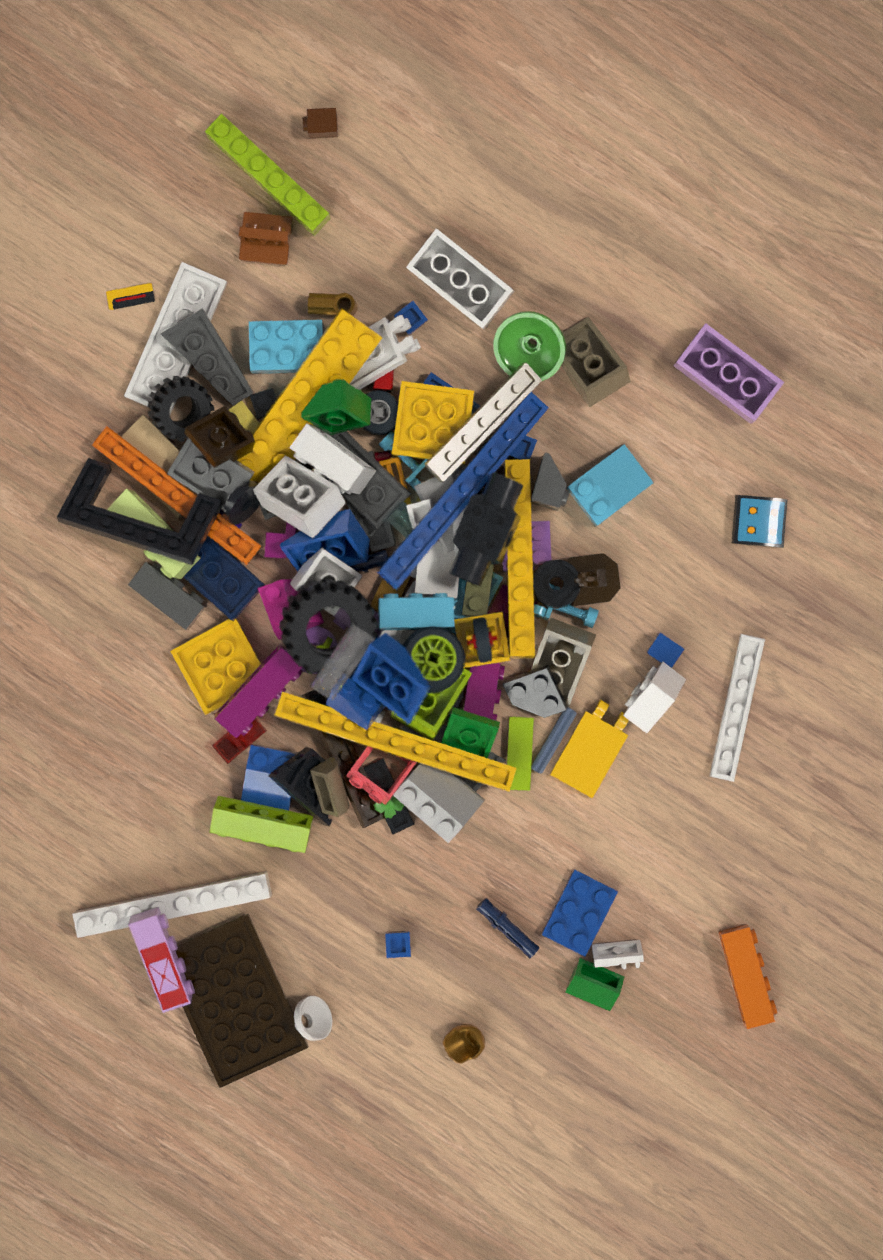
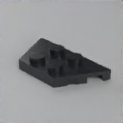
(297, 781)

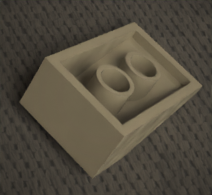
(592, 363)
(566, 653)

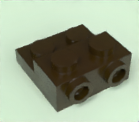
(220, 437)

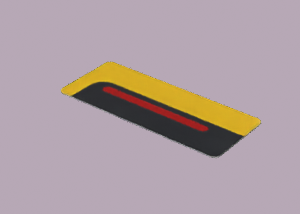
(130, 296)

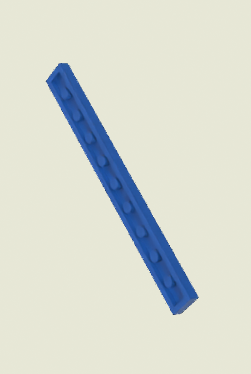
(460, 491)

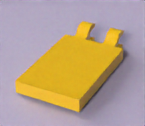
(590, 751)

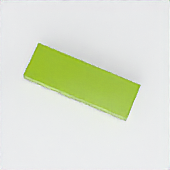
(520, 751)

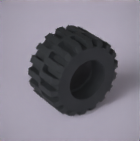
(167, 395)

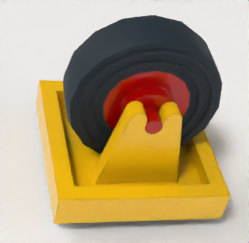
(483, 639)

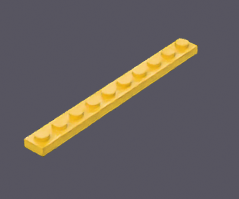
(397, 742)

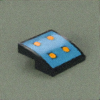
(759, 521)

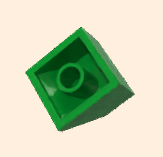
(338, 408)

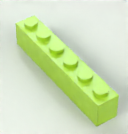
(267, 174)

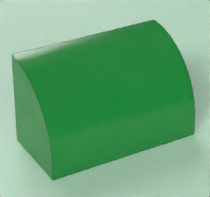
(595, 984)

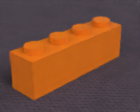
(747, 977)

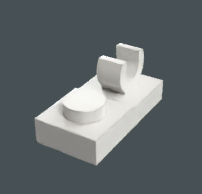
(617, 953)

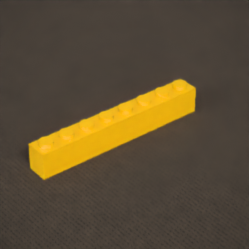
(521, 568)

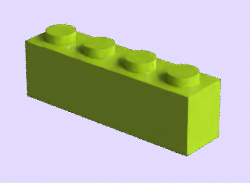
(261, 824)

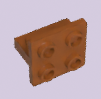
(265, 238)

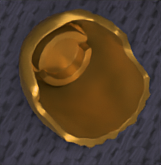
(464, 1043)

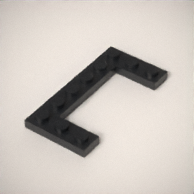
(182, 546)

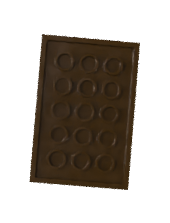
(237, 1002)

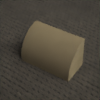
(330, 788)

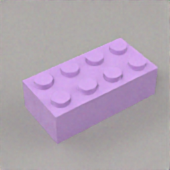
(728, 374)

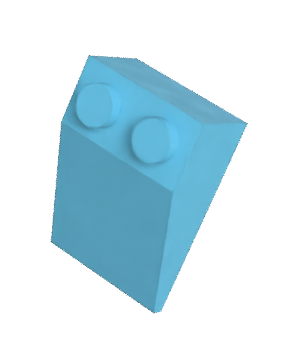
(609, 485)

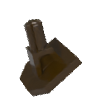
(596, 577)

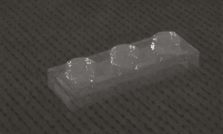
(342, 662)

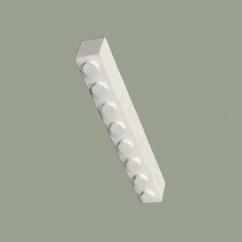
(174, 903)

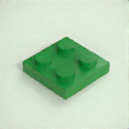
(470, 732)

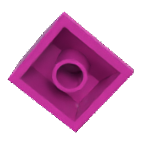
(275, 598)

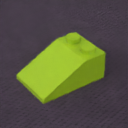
(436, 707)

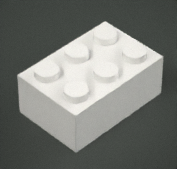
(332, 460)
(299, 496)

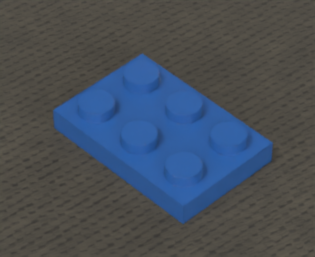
(579, 912)

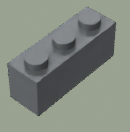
(167, 595)

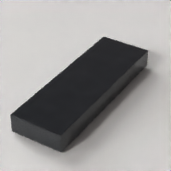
(381, 776)

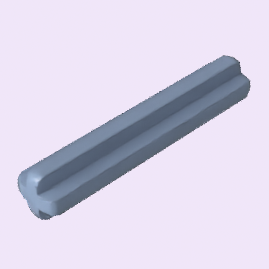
(553, 740)

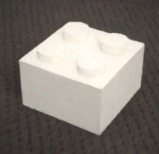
(653, 696)

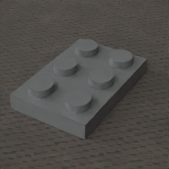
(201, 477)

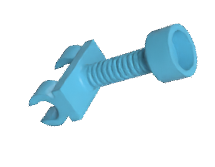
(387, 444)
(588, 616)

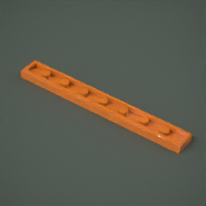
(172, 492)

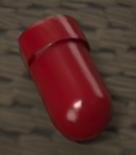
(380, 456)

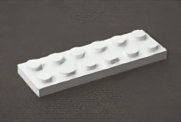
(160, 359)

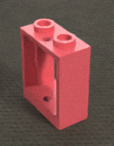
(375, 792)

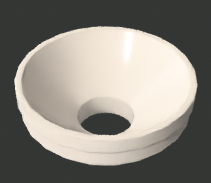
(318, 1018)

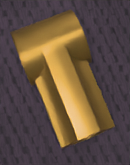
(329, 304)

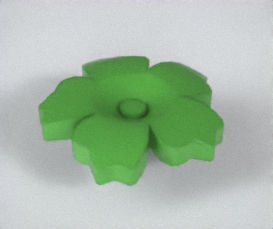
(389, 808)

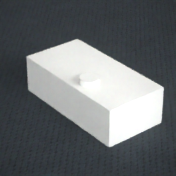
(460, 279)

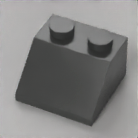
(549, 486)

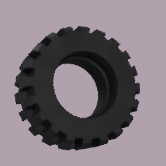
(310, 601)

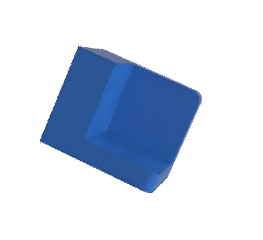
(665, 650)

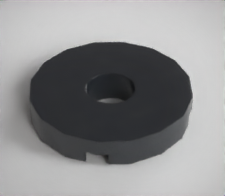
(241, 504)
(556, 598)

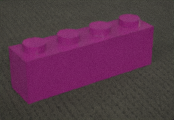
(483, 690)
(258, 691)

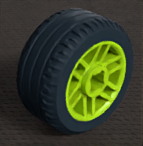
(445, 649)

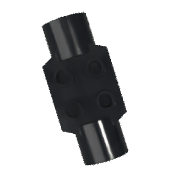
(486, 529)

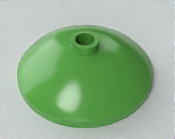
(514, 347)

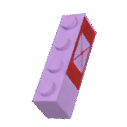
(161, 960)

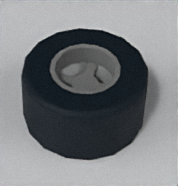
(382, 403)

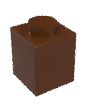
(321, 123)

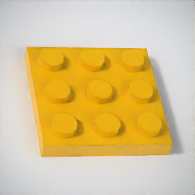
(428, 418)
(216, 663)

